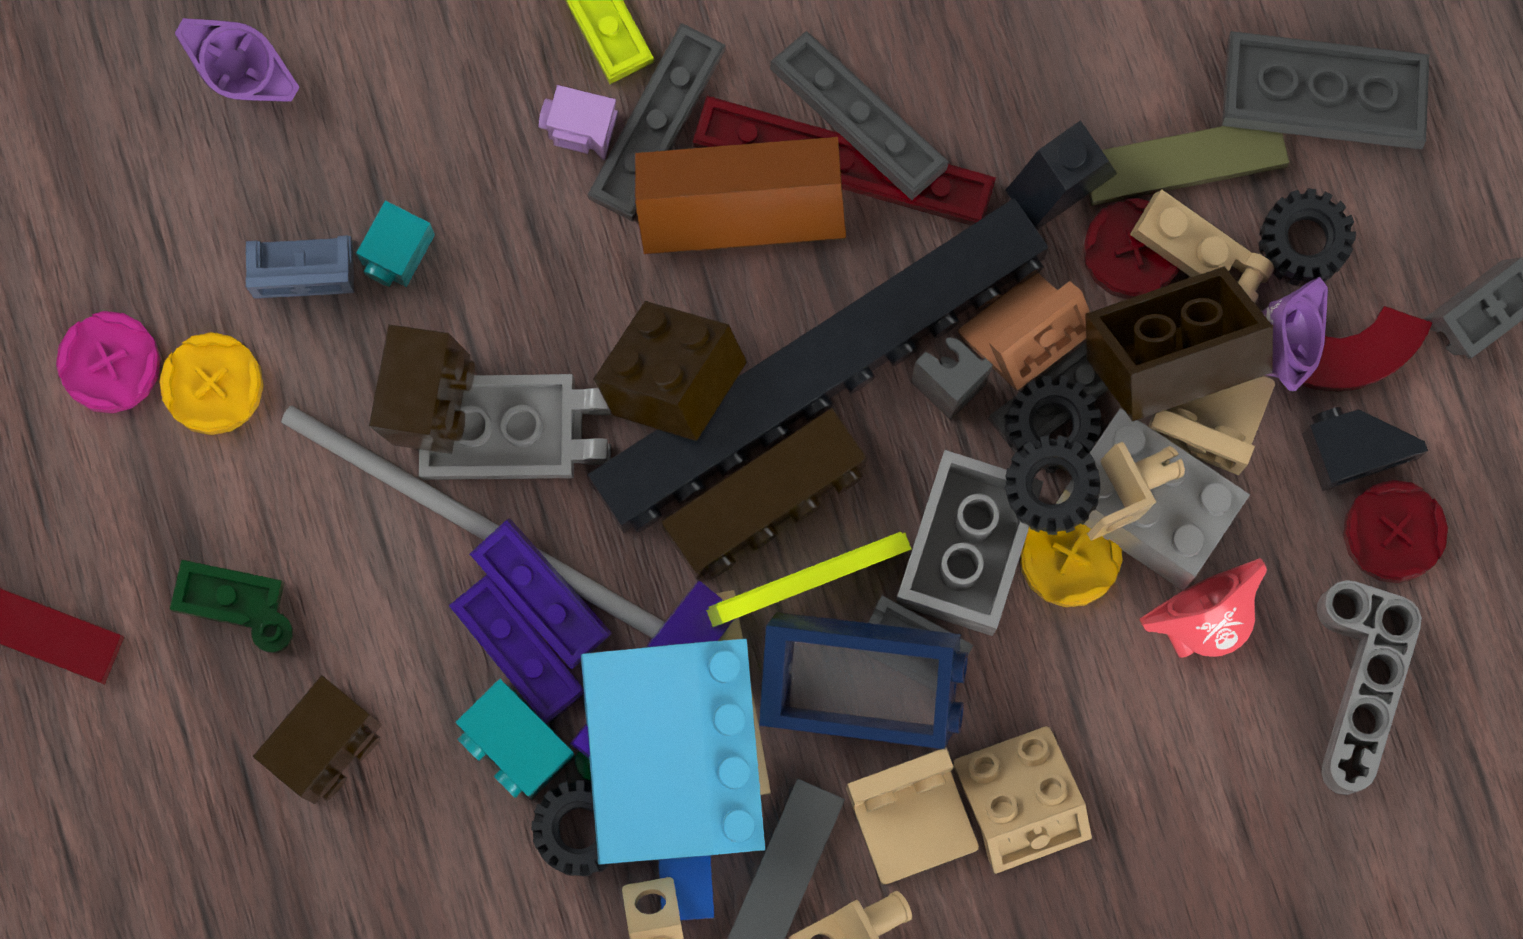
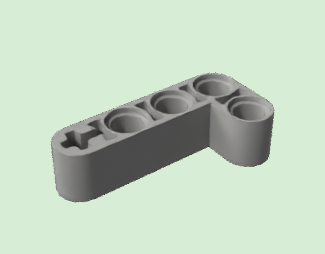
(1360, 689)

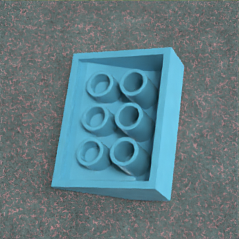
(672, 751)

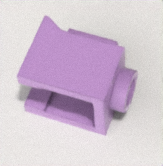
(579, 120)

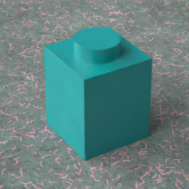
(394, 245)

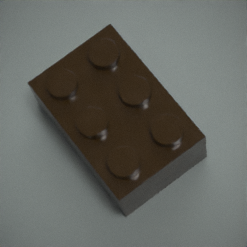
(1179, 343)

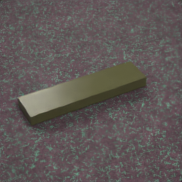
(1189, 161)

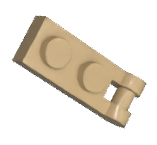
(1196, 244)

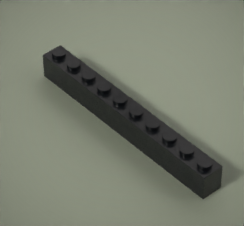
(824, 363)

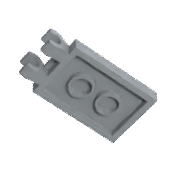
(521, 430)

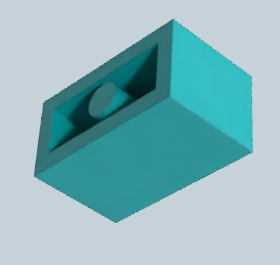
(514, 739)

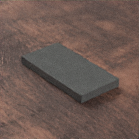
(1326, 90)

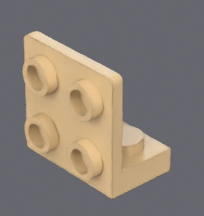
(1218, 425)
(1023, 799)
(912, 817)

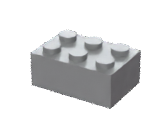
(1188, 511)
(965, 546)

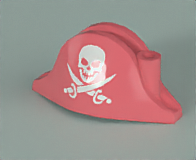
(1211, 615)

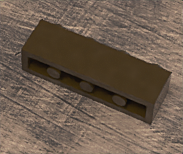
(764, 495)

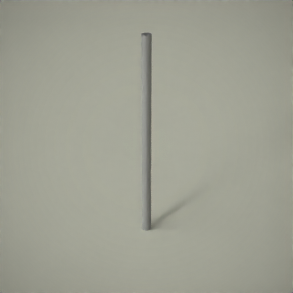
(460, 514)

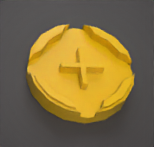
(211, 383)
(1069, 566)

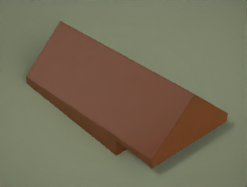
(739, 195)

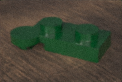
(234, 600)

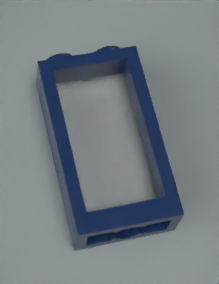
(862, 680)

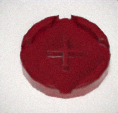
(1119, 260)
(1395, 531)

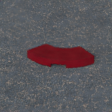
(1370, 355)

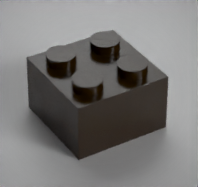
(670, 370)
(421, 389)
(319, 742)

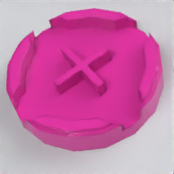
(108, 362)

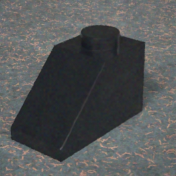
(1060, 175)
(1356, 446)

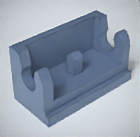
(300, 267)

